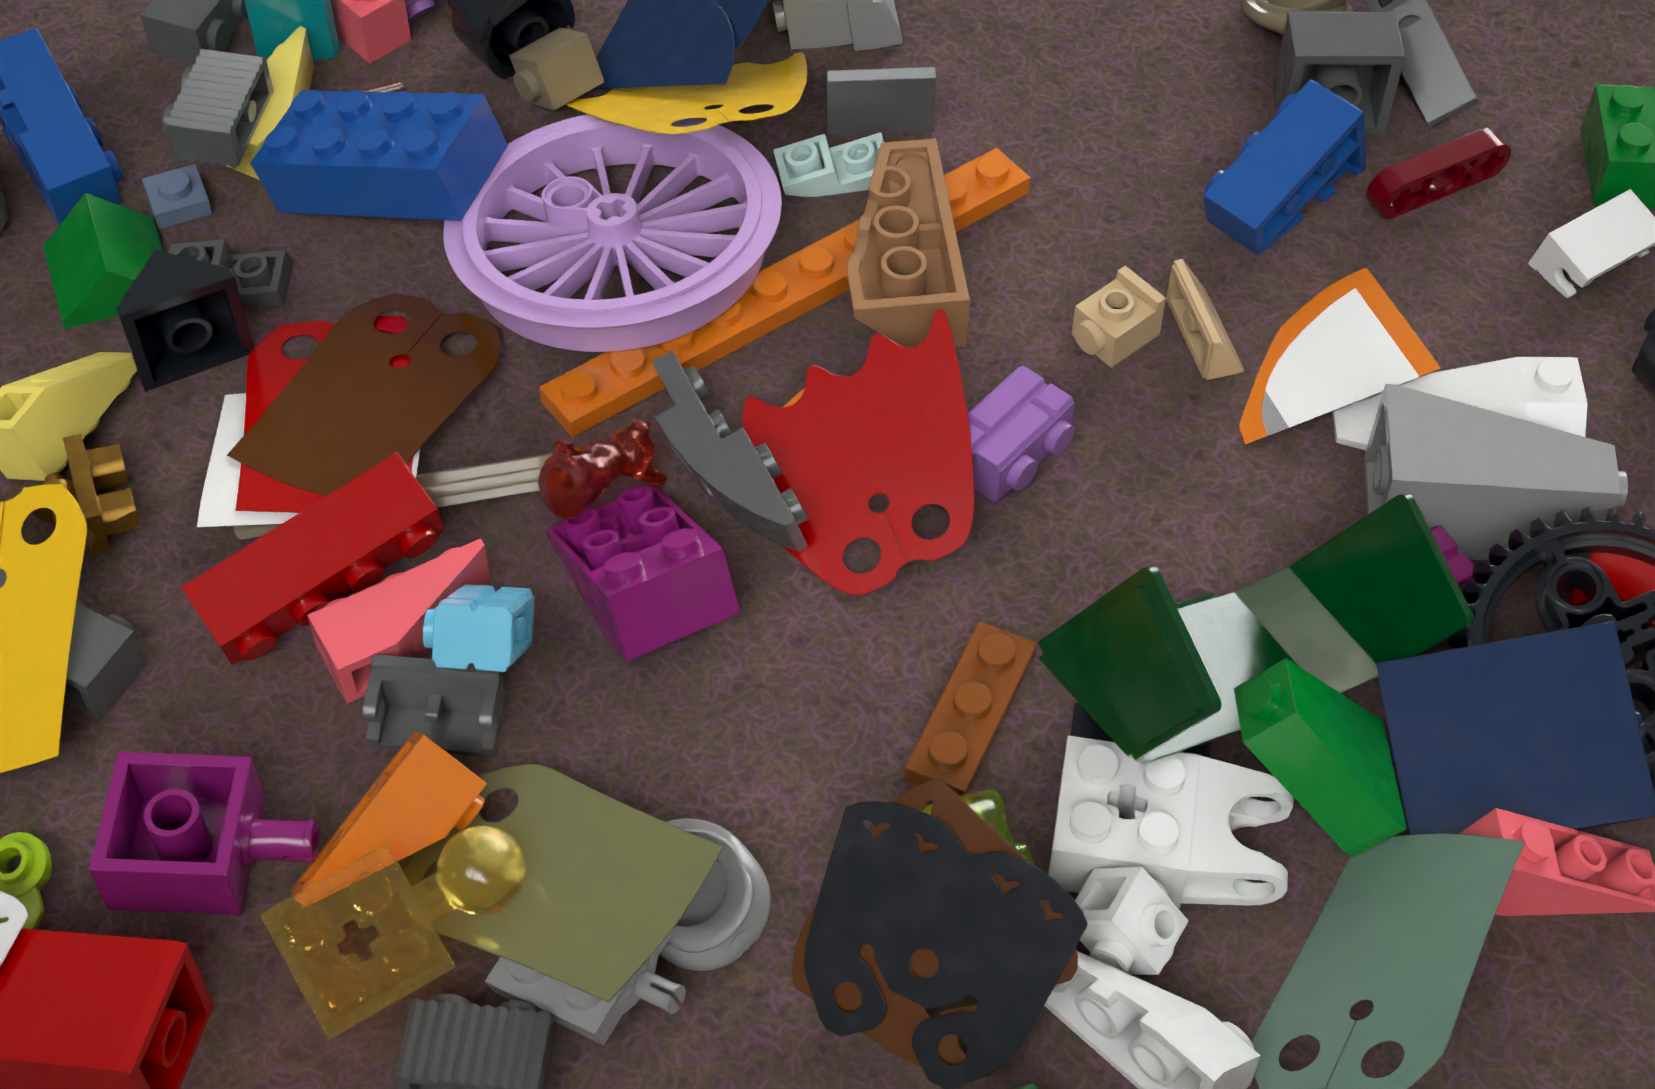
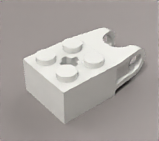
(1169, 820)

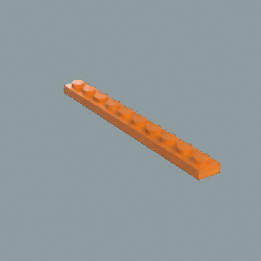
(774, 298)

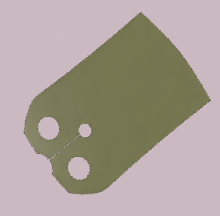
(595, 886)

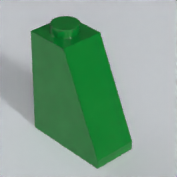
(1323, 753)

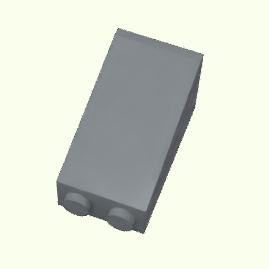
(1484, 469)

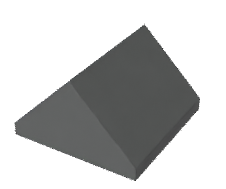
(879, 100)

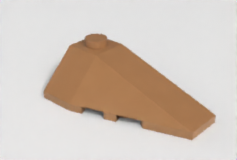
(908, 249)

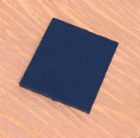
(1519, 729)

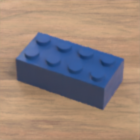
(380, 154)

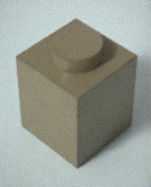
(556, 69)

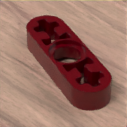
(1438, 173)

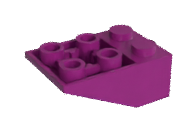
(645, 570)

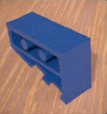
(49, 128)
(1286, 167)

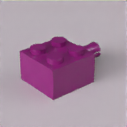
(187, 834)

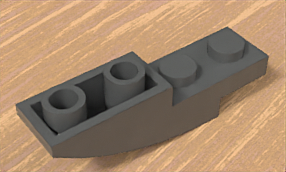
(727, 462)

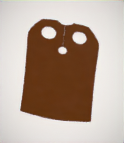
(356, 409)

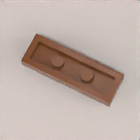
(971, 709)

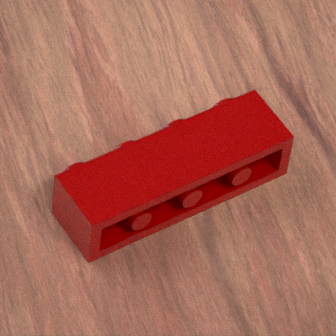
(315, 559)

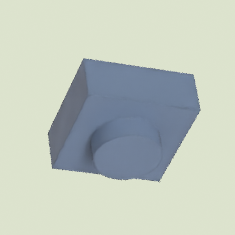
(177, 196)

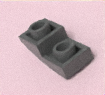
(259, 276)

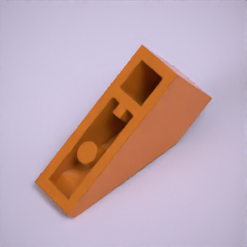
(407, 806)

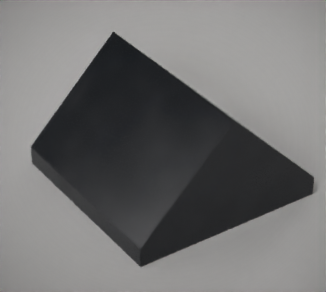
(182, 319)

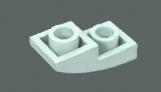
(817, 170)

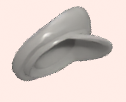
(726, 910)

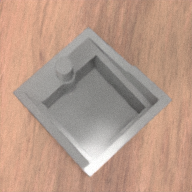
(838, 22)

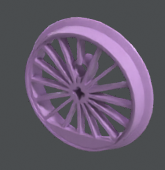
(593, 232)

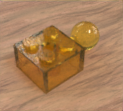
(475, 873)

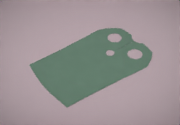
(1395, 934)

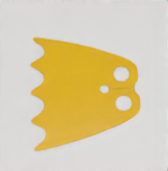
(659, 107)

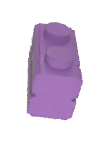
(1017, 430)

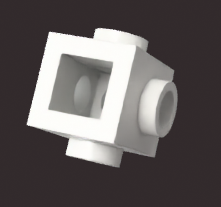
(1129, 920)

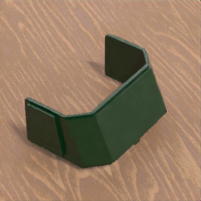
(1167, 670)

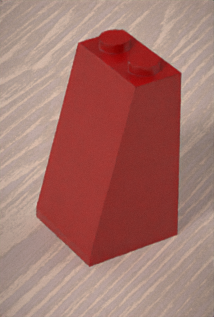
(99, 1012)

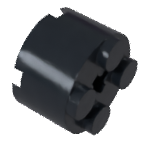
(503, 27)

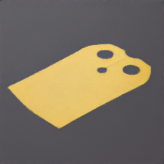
(36, 623)

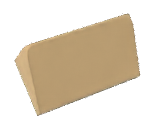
(1200, 324)

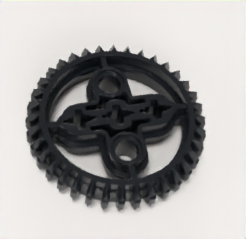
(1550, 548)

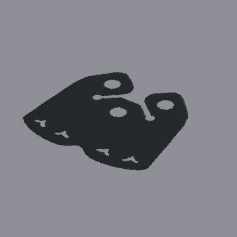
(941, 902)

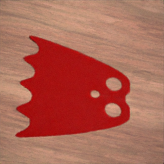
(881, 431)

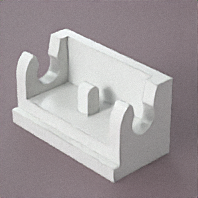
(1595, 243)

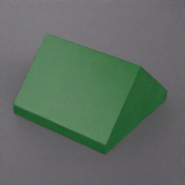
(97, 258)

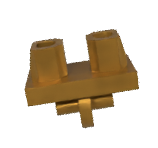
(93, 471)

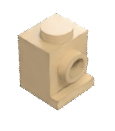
(1118, 318)

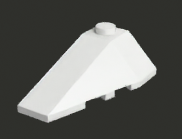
(1525, 388)
(1151, 1032)

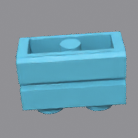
(480, 627)

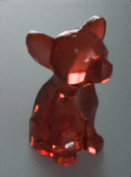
(581, 474)

